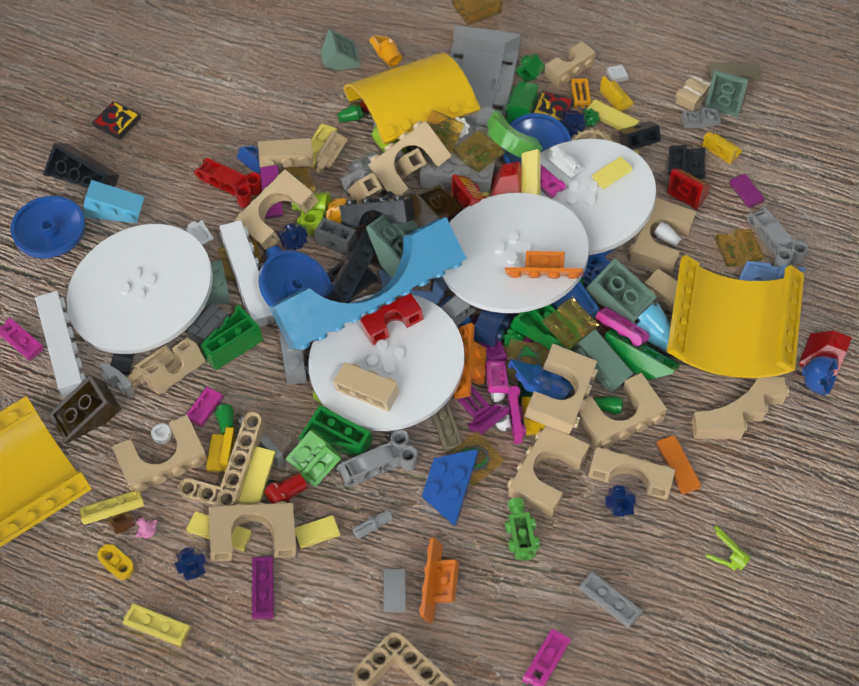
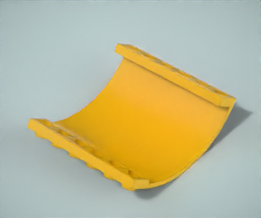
(411, 91)
(736, 323)
(33, 472)

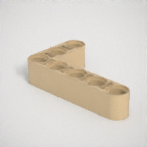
(232, 470)
(399, 656)

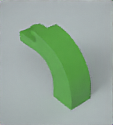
(509, 138)

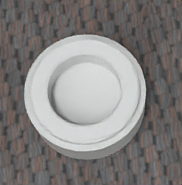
(161, 433)

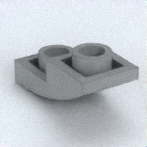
(705, 118)
(117, 379)
(394, 590)

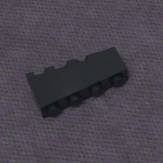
(76, 167)

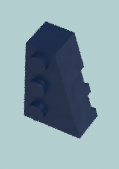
(491, 326)

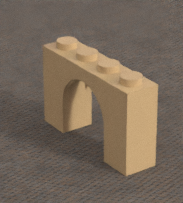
(421, 136)
(371, 185)
(283, 188)
(647, 251)
(563, 413)
(605, 431)
(549, 445)
(143, 475)
(276, 517)

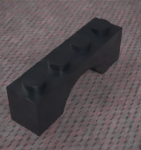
(397, 210)

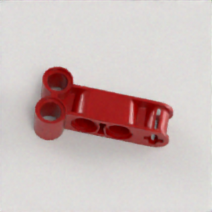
(230, 181)

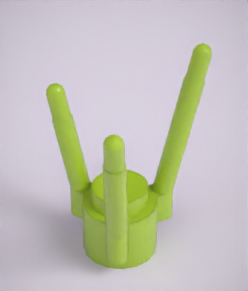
(738, 557)

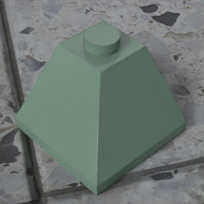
(339, 52)

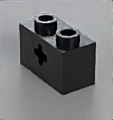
(640, 135)

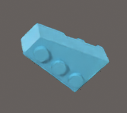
(111, 203)

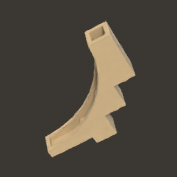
(731, 420)

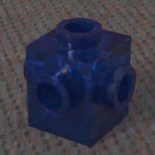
(573, 121)
(287, 234)
(620, 501)
(190, 563)

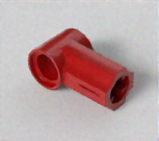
(285, 490)

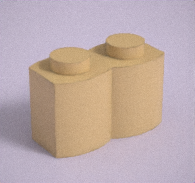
(693, 93)

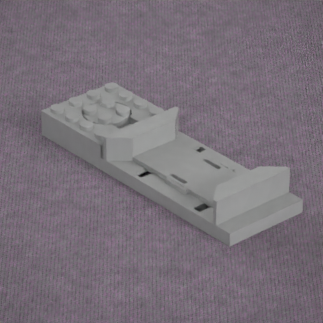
(492, 85)

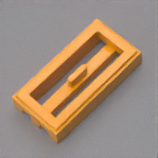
(582, 102)

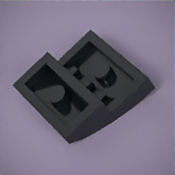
(688, 160)

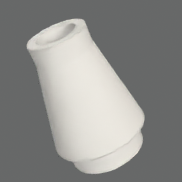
(667, 234)

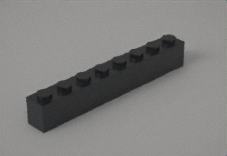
(354, 265)

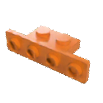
(544, 264)
(474, 362)
(439, 580)

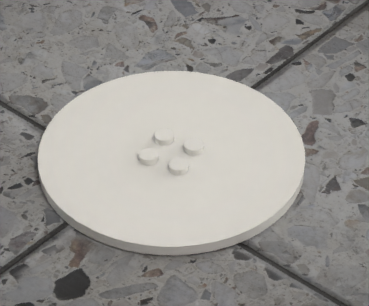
(607, 214)
(498, 235)
(139, 288)
(422, 360)

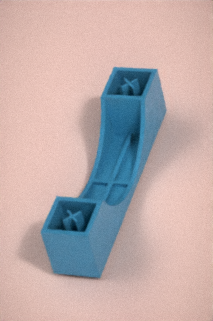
(425, 255)

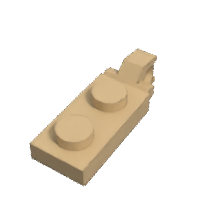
(330, 151)
(163, 355)

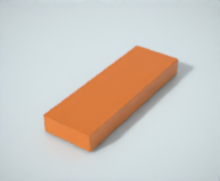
(676, 459)

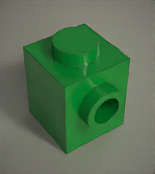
(530, 67)

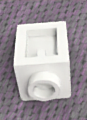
(200, 232)

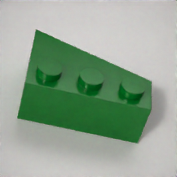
(521, 101)
(531, 326)
(232, 339)
(339, 432)

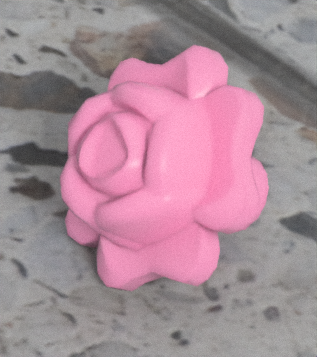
(146, 528)

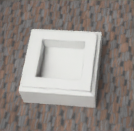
(617, 73)

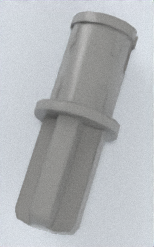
(372, 524)

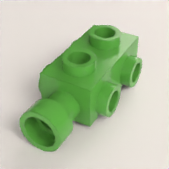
(524, 536)

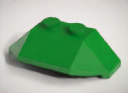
(641, 358)

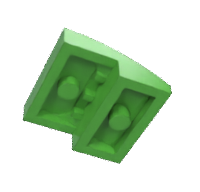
(313, 457)

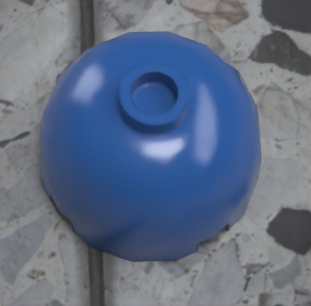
(819, 374)

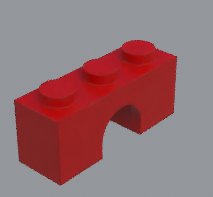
(403, 309)

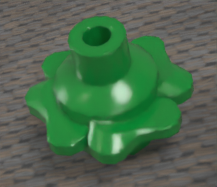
(591, 117)
(512, 334)

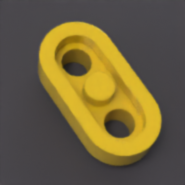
(116, 563)

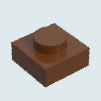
(120, 522)

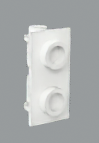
(565, 162)

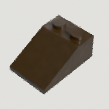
(434, 204)
(84, 409)

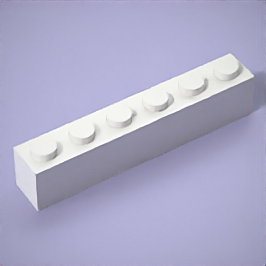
(245, 271)
(59, 342)

